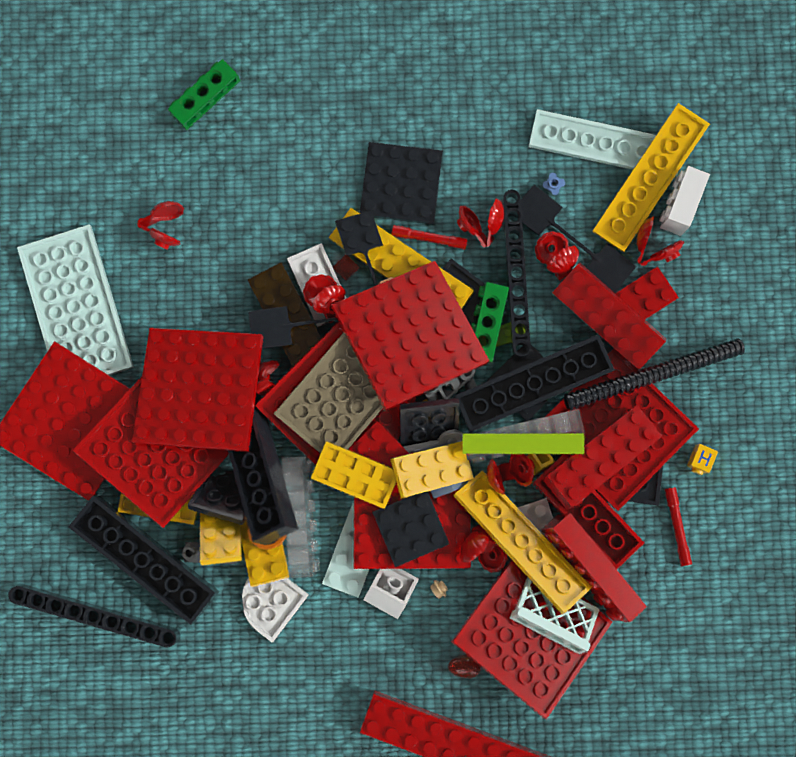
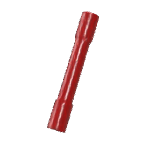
(451, 241)
(682, 547)

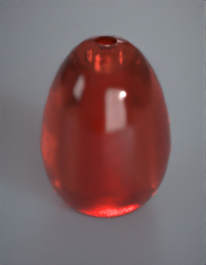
(464, 667)

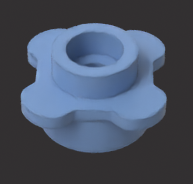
(554, 189)

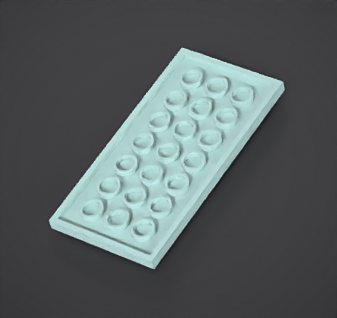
(75, 298)

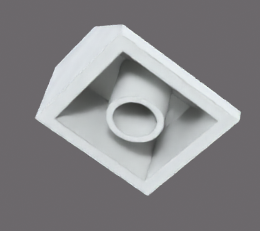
(391, 591)

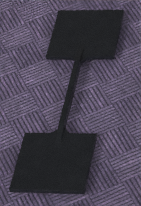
(359, 235)
(607, 265)
(276, 326)

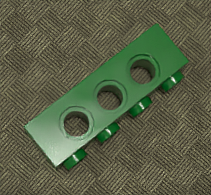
(202, 104)
(499, 295)

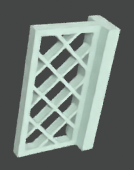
(553, 630)

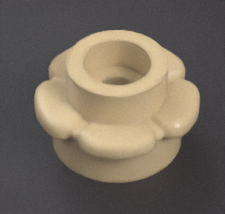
(439, 589)

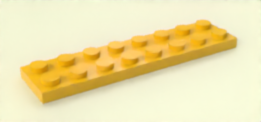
(651, 177)
(397, 258)
(523, 543)

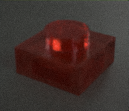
(346, 267)

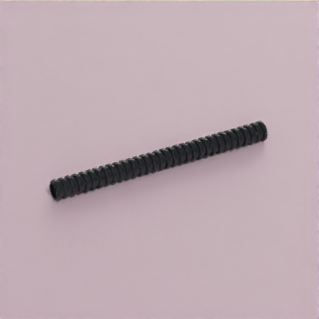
(653, 374)

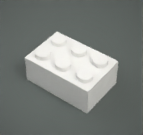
(683, 200)

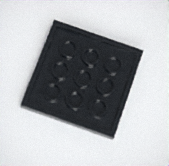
(401, 182)

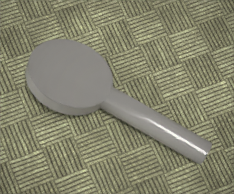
(446, 438)

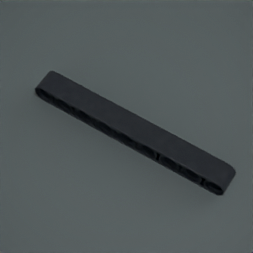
(518, 265)
(84, 615)

